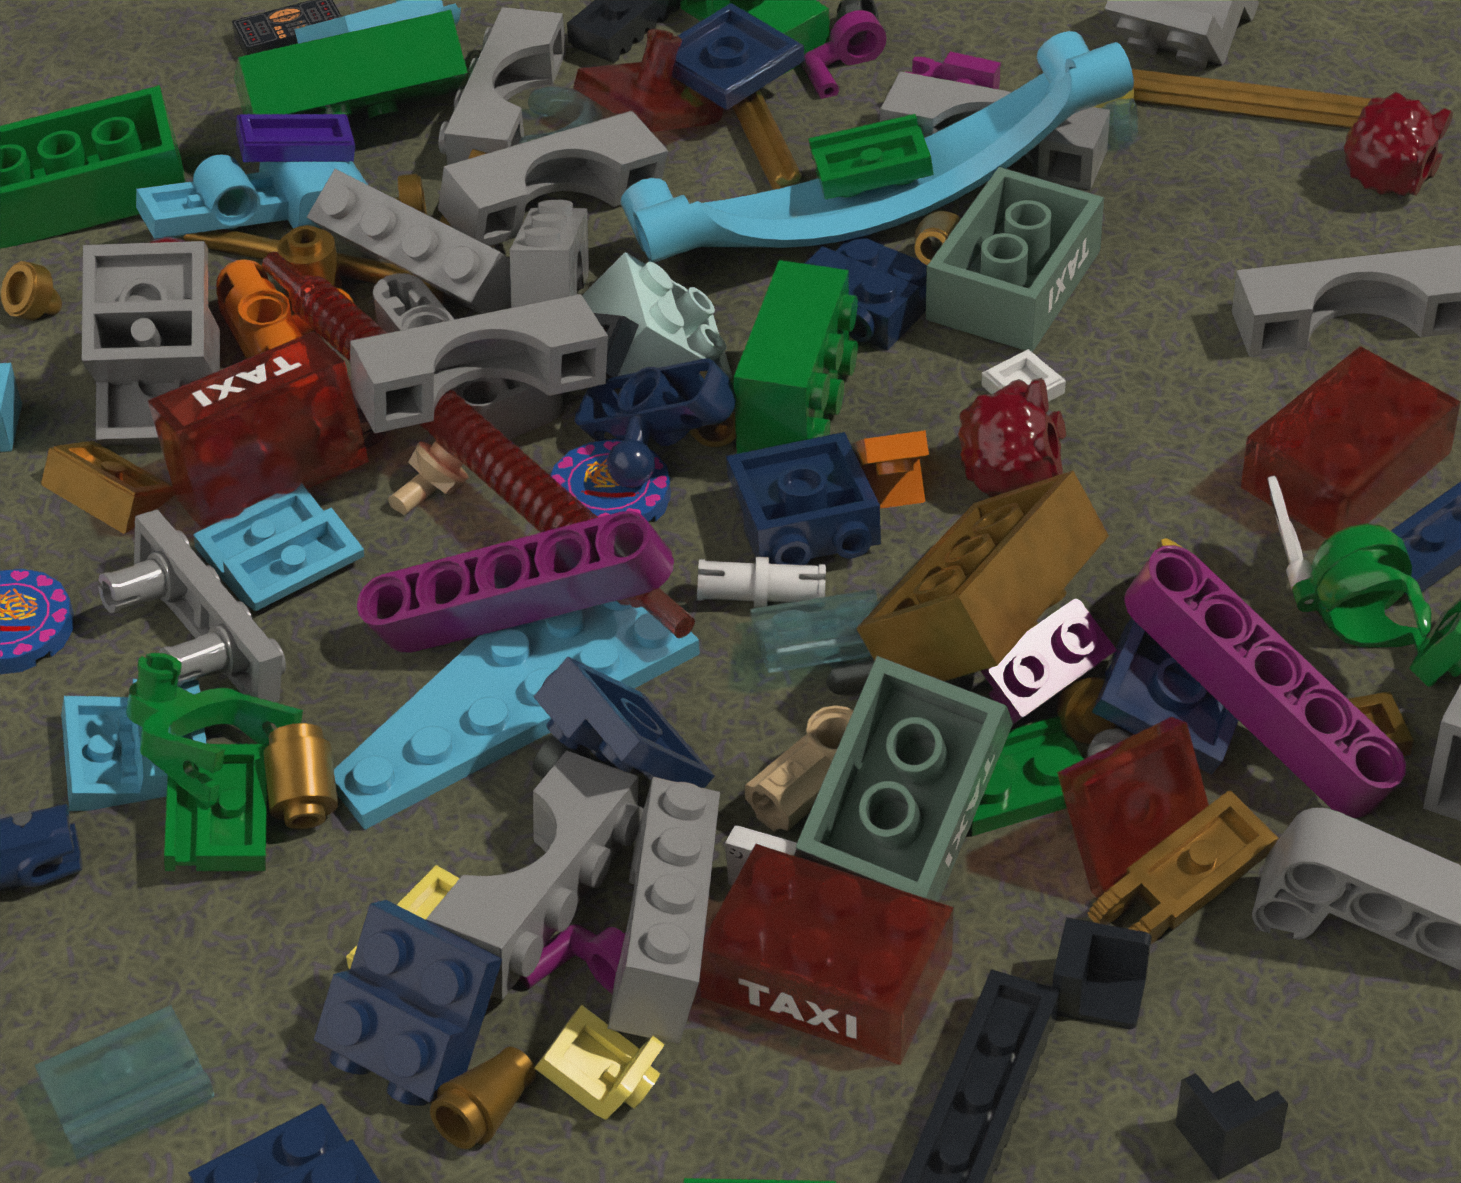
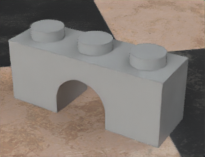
(549, 253)

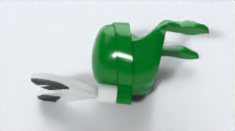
(1354, 582)

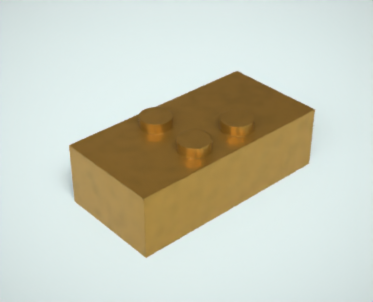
(987, 580)

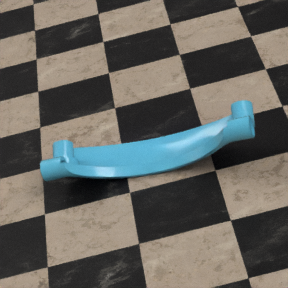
(961, 157)

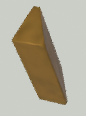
(103, 483)

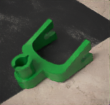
(172, 712)

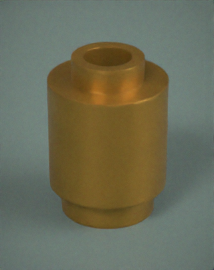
(311, 252)
(300, 776)

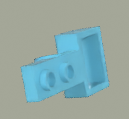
(229, 198)

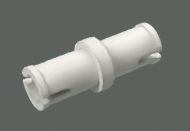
(760, 581)

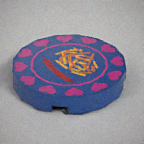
(587, 478)
(33, 618)

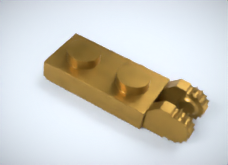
(1189, 867)

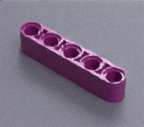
(516, 582)
(1264, 682)

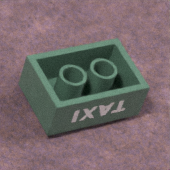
(1014, 259)
(905, 780)

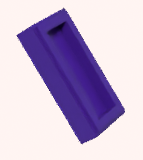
(295, 138)

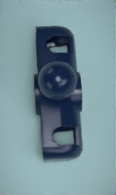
(656, 405)

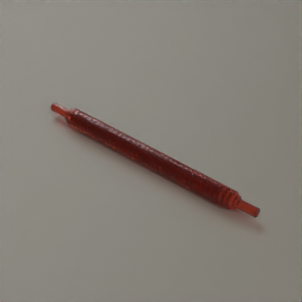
(463, 431)

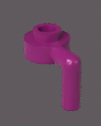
(853, 40)
(598, 951)

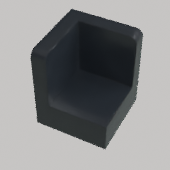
(1101, 973)
(1229, 1125)

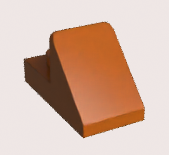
(894, 467)

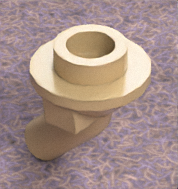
(436, 471)

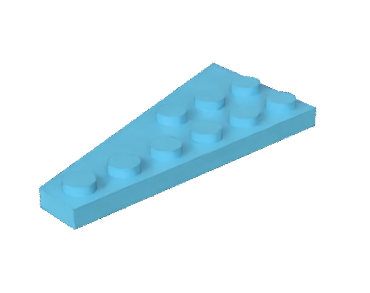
(486, 704)

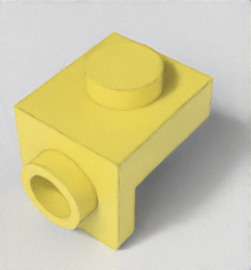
(599, 1064)

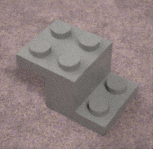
(1191, 28)
(144, 330)

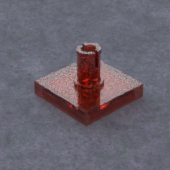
(649, 88)
(1132, 799)

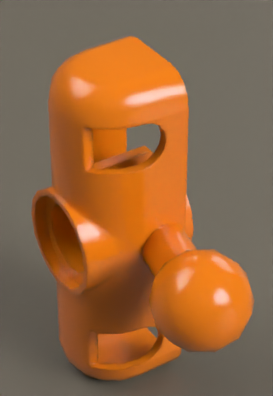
(255, 308)

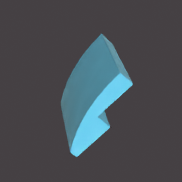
(277, 547)
(105, 755)

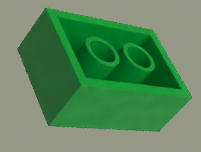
(795, 357)

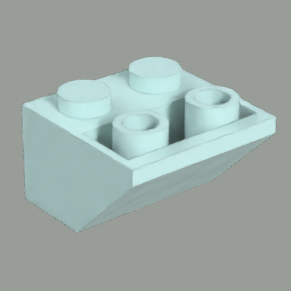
(672, 320)

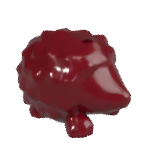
(1395, 144)
(1011, 438)

